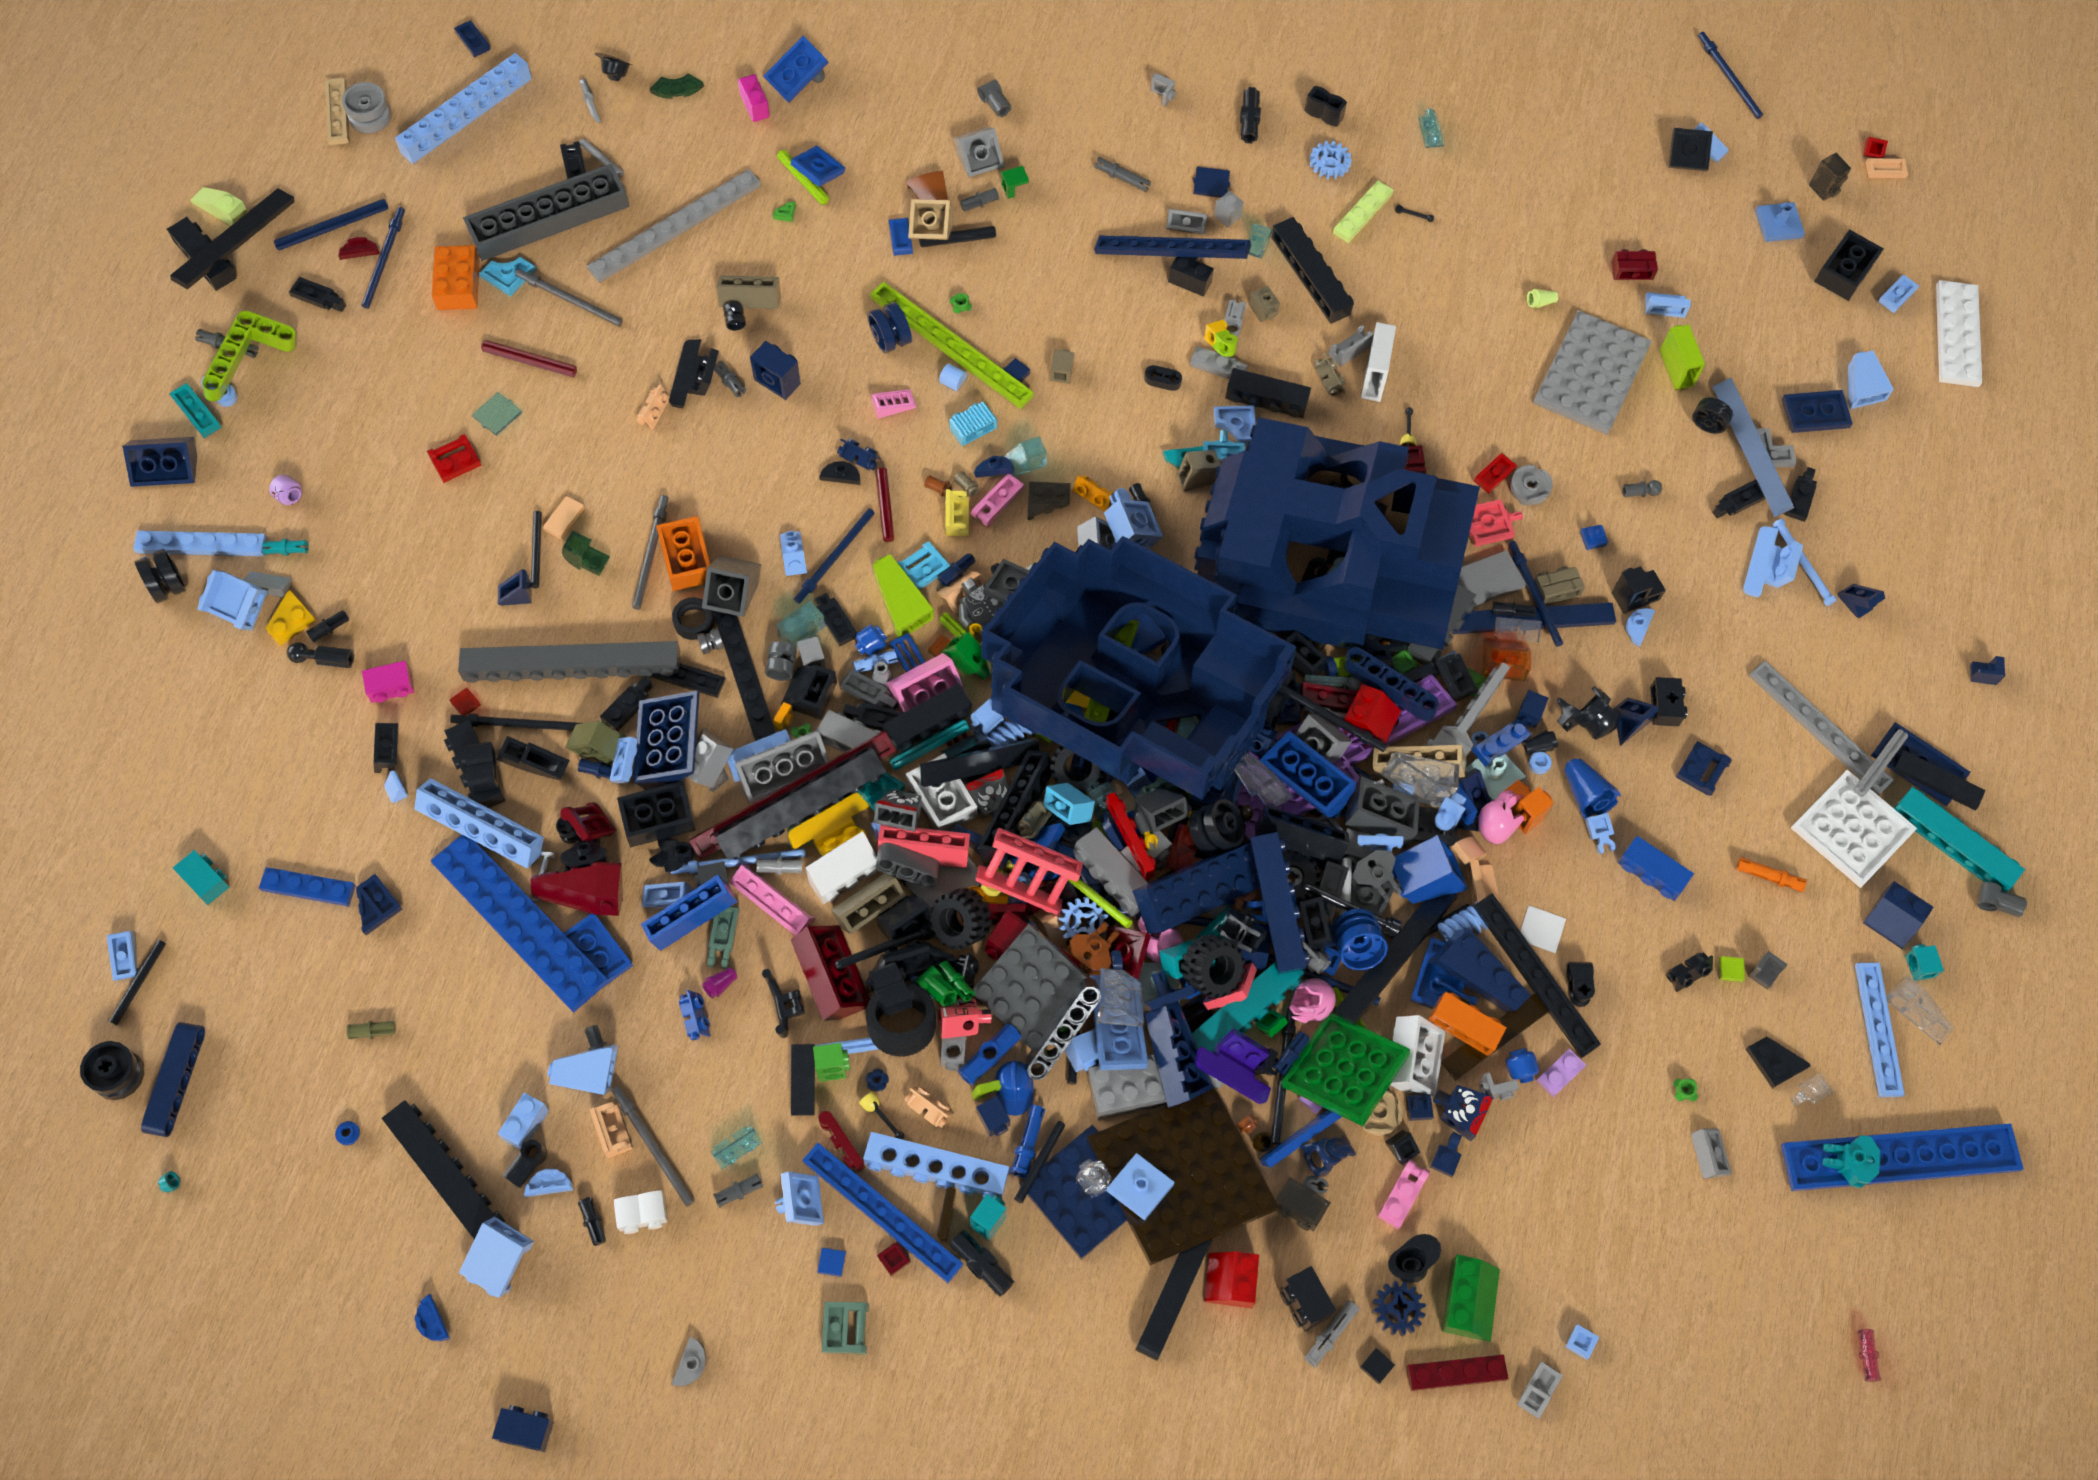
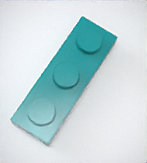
(195, 410)

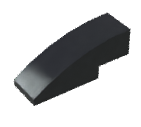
(532, 759)

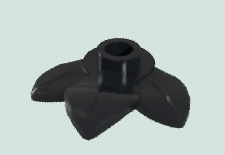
(672, 854)

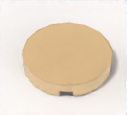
(1385, 1116)

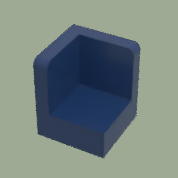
(1988, 673)

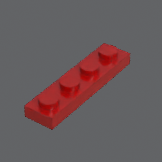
(1127, 829)

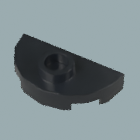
(840, 472)

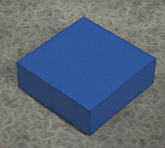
(831, 1262)

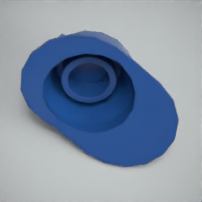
(1016, 1088)

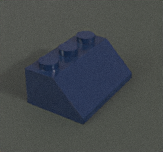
(161, 461)

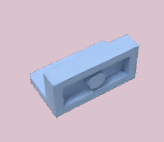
(1667, 304)

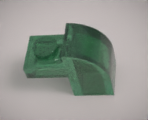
(580, 554)

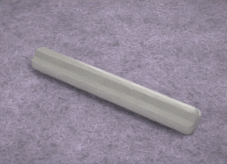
(1880, 763)

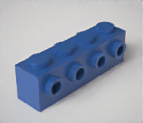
(689, 912)

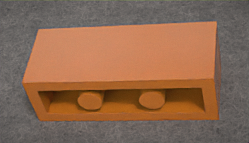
(1467, 1023)

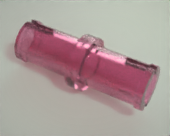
(1869, 1355)

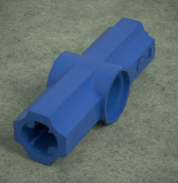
(979, 1064)

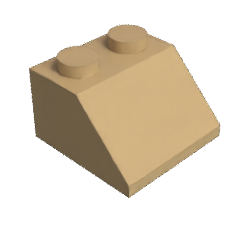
(931, 219)

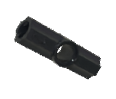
(1250, 115)
(981, 1263)

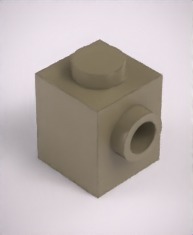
(1264, 304)

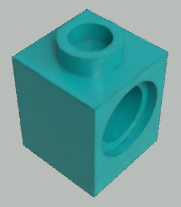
(1924, 962)

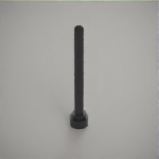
(1390, 925)
(922, 932)

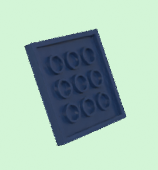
(1077, 1217)

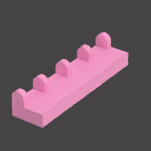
(771, 900)

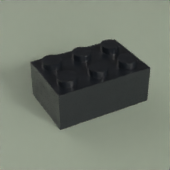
(1848, 265)
(656, 814)

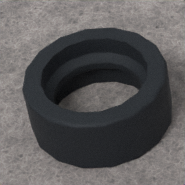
(691, 604)

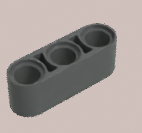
(908, 865)

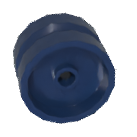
(889, 327)

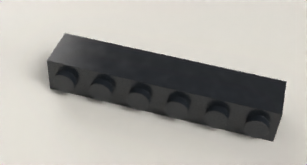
(1312, 270)

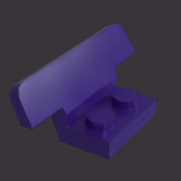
(1235, 1063)

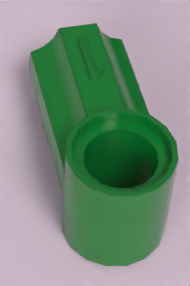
(937, 987)

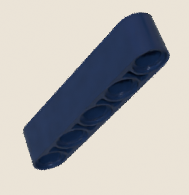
(1386, 675)
(173, 1079)

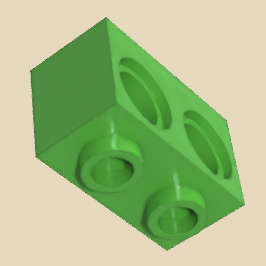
(831, 1062)

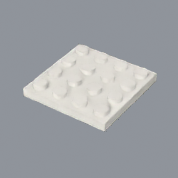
(1853, 830)

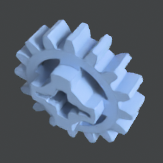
(1330, 160)
(1091, 915)

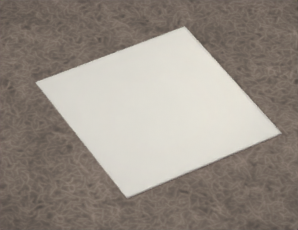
(1542, 929)

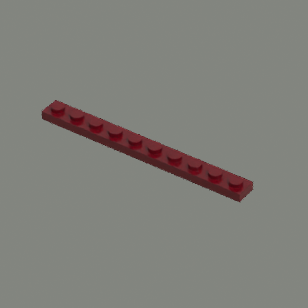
(706, 843)

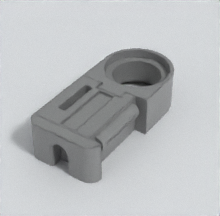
(1234, 315)

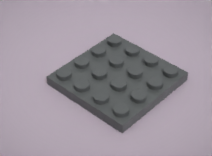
(1030, 984)

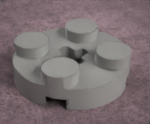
(1535, 476)

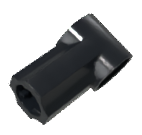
(524, 1165)

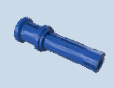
(1025, 1151)

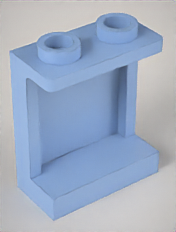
(232, 599)
(495, 1256)

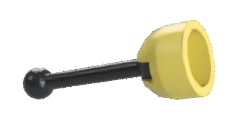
(1408, 439)
(871, 1103)

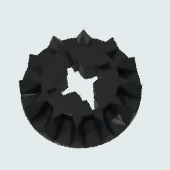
(1081, 830)

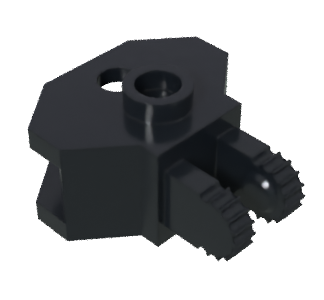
(584, 854)
(1243, 930)

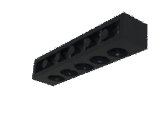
(1023, 791)

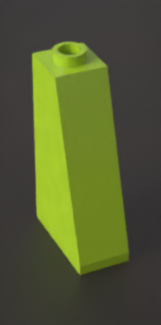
(902, 599)

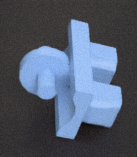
(1450, 812)

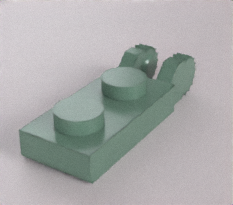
(723, 935)

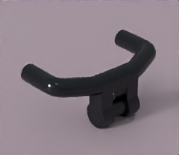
(780, 1001)

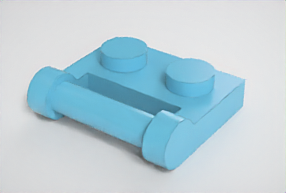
(928, 569)

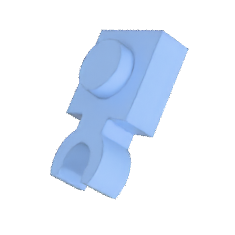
(1600, 829)

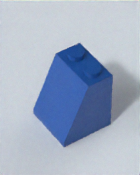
(1428, 871)

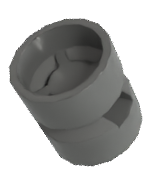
(780, 661)

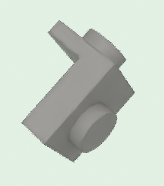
(1163, 87)
(1503, 1090)

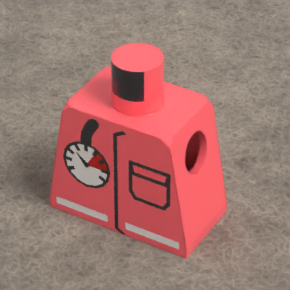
(961, 1018)

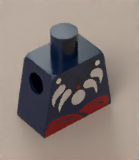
(1463, 1109)

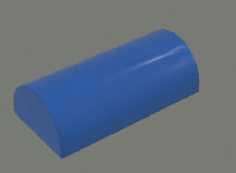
(1309, 774)

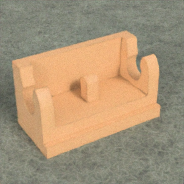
(611, 1129)

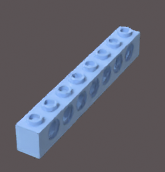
(463, 108)

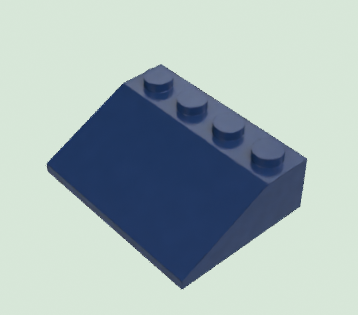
(666, 739)

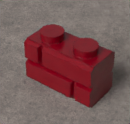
(1634, 265)

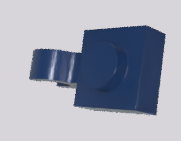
(1446, 1158)

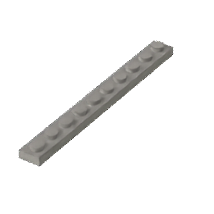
(673, 226)

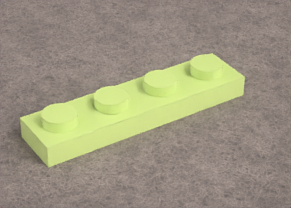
(1363, 211)

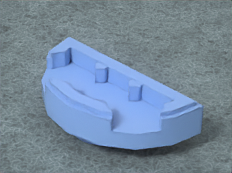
(1638, 624)
(1380, 842)
(548, 1182)

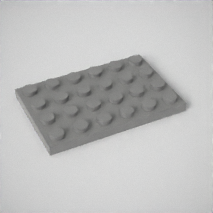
(1592, 372)

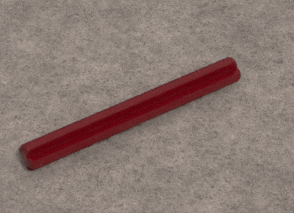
(529, 358)

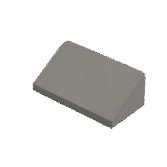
(1186, 221)
(274, 584)
(1711, 1153)

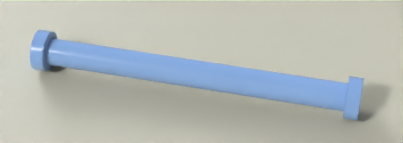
(1829, 599)

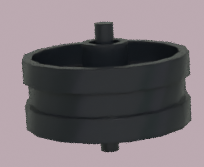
(1715, 415)

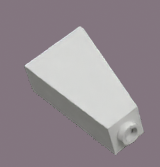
(1378, 362)

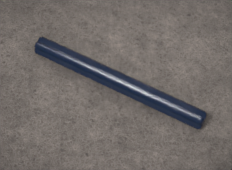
(331, 224)

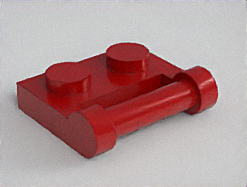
(456, 463)

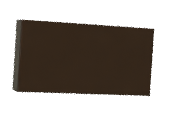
(946, 1214)

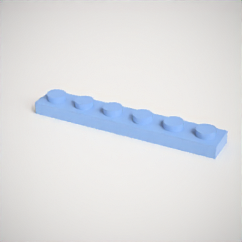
(200, 543)

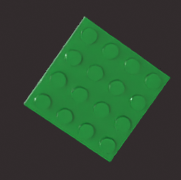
(1346, 1068)

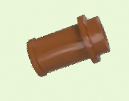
(937, 485)

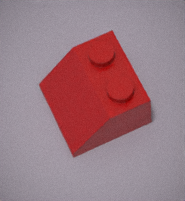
(1373, 712)
(1232, 1279)

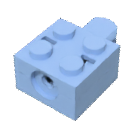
(1132, 519)

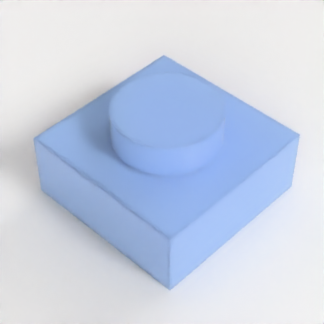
(1582, 1342)

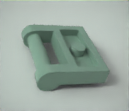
(836, 1328)

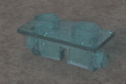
(1431, 129)
(727, 1153)

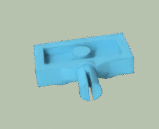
(1223, 446)

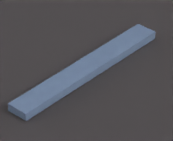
(1754, 449)

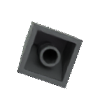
(730, 585)

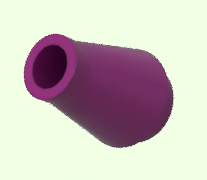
(719, 982)

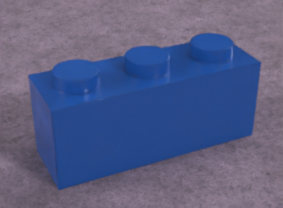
(1655, 868)

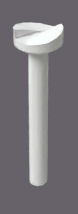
(547, 855)

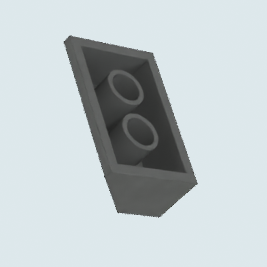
(1382, 810)

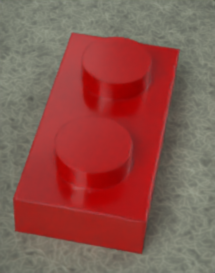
(1495, 473)

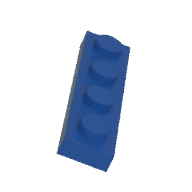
(307, 886)

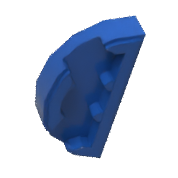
(429, 1320)

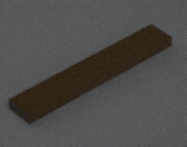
(1516, 1022)

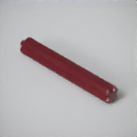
(885, 505)

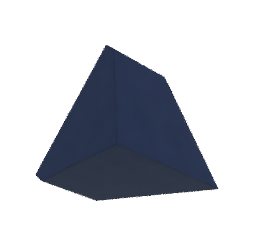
(1633, 718)

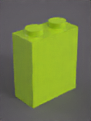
(1682, 357)

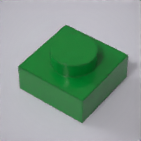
(1271, 1023)

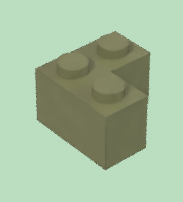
(595, 740)

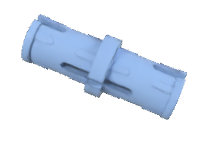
(869, 663)

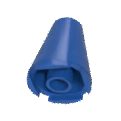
(1590, 789)

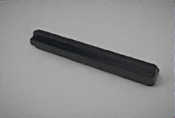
(962, 236)

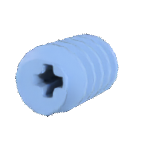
(1007, 734)
(1465, 919)

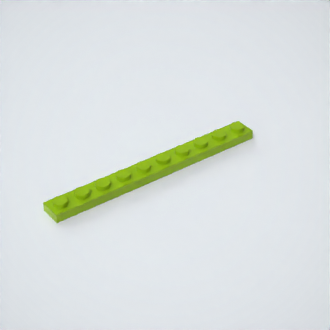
(955, 347)

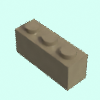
(749, 291)
(868, 903)

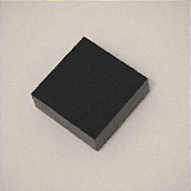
(1377, 1366)

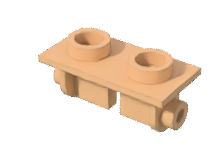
(655, 404)
(936, 1109)

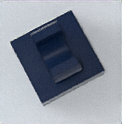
(1419, 1107)

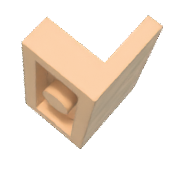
(955, 592)
(1481, 881)

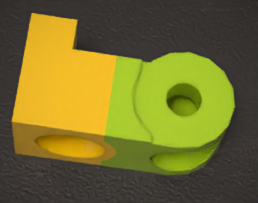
(1221, 339)

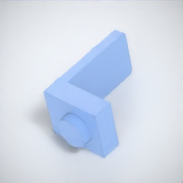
(793, 553)

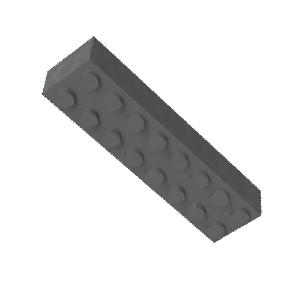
(546, 212)

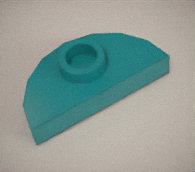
(1176, 456)

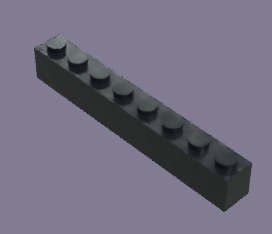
(799, 802)
(439, 1167)

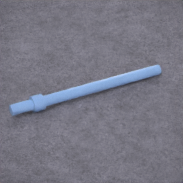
(691, 866)

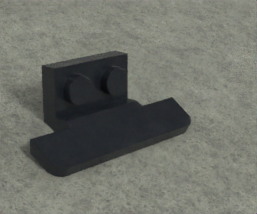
(693, 373)
(1427, 828)

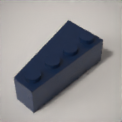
(1480, 970)
(1176, 1055)

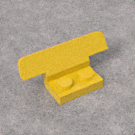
(831, 826)

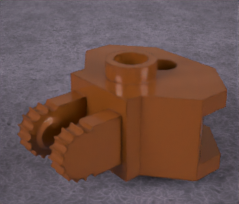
(1093, 948)

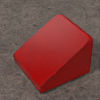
(1875, 147)

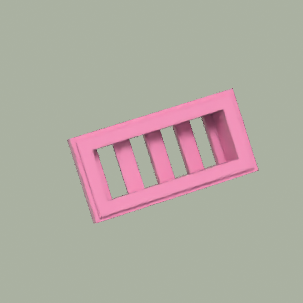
(885, 397)

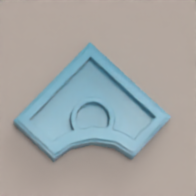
(503, 274)

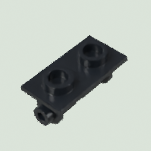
(1698, 966)
(968, 967)

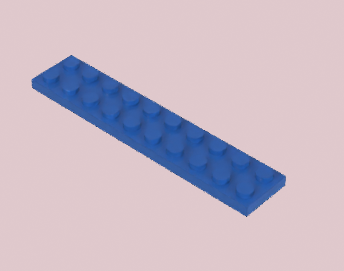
(520, 922)
(1911, 1156)

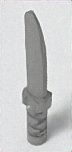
(589, 98)

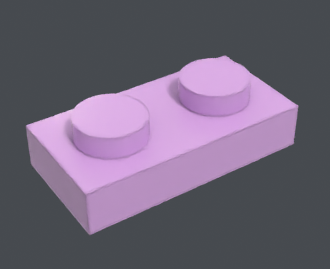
(1561, 1072)

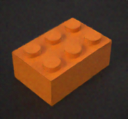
(455, 277)
(684, 552)

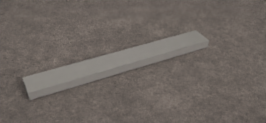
(1817, 724)

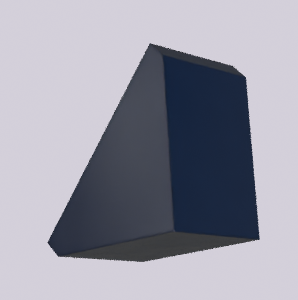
(515, 590)

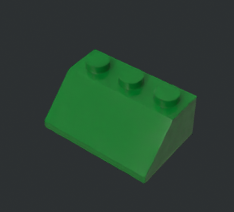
(1471, 1298)

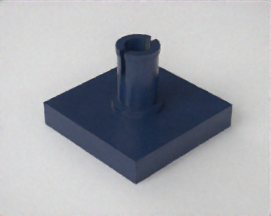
(1165, 993)

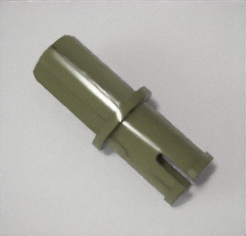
(370, 1029)

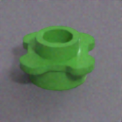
(963, 299)
(796, 732)
(1690, 1085)

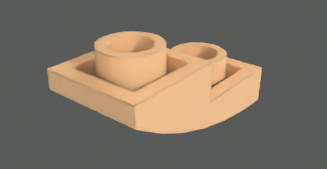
(1469, 850)

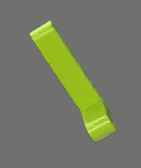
(238, 349)

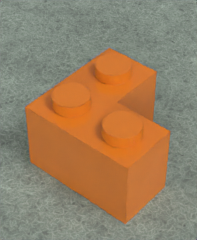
(1532, 806)

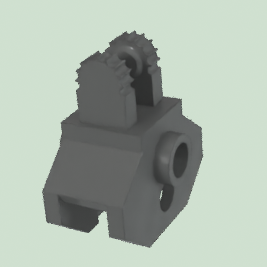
(1378, 874)

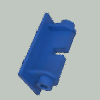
(692, 1005)

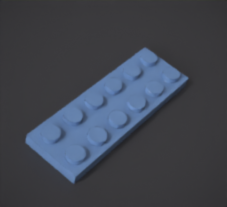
(1119, 1045)

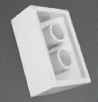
(842, 868)
(1422, 1067)

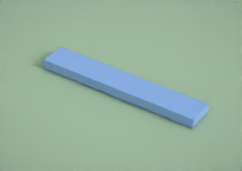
(1879, 1030)

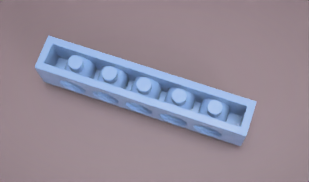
(478, 823)
(950, 1161)

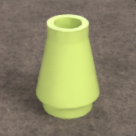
(1540, 298)

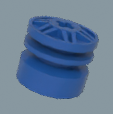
(1359, 939)

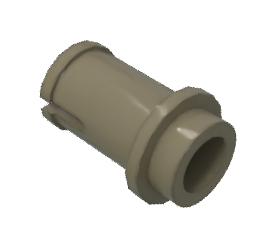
(966, 484)

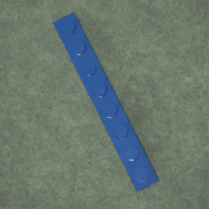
(883, 1213)

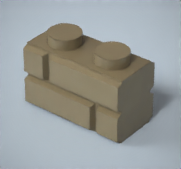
(1559, 585)

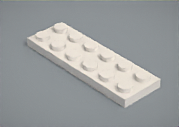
(1958, 333)

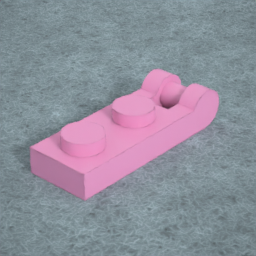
(997, 499)
(1403, 1195)

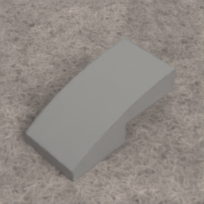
(1539, 1389)

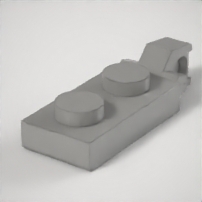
(1214, 362)

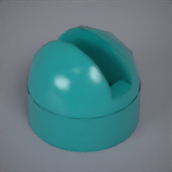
(170, 1177)

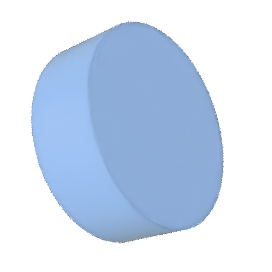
(1540, 762)

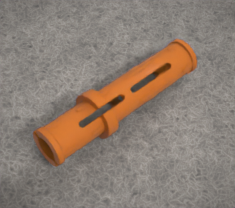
(1781, 878)

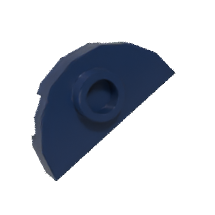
(994, 466)

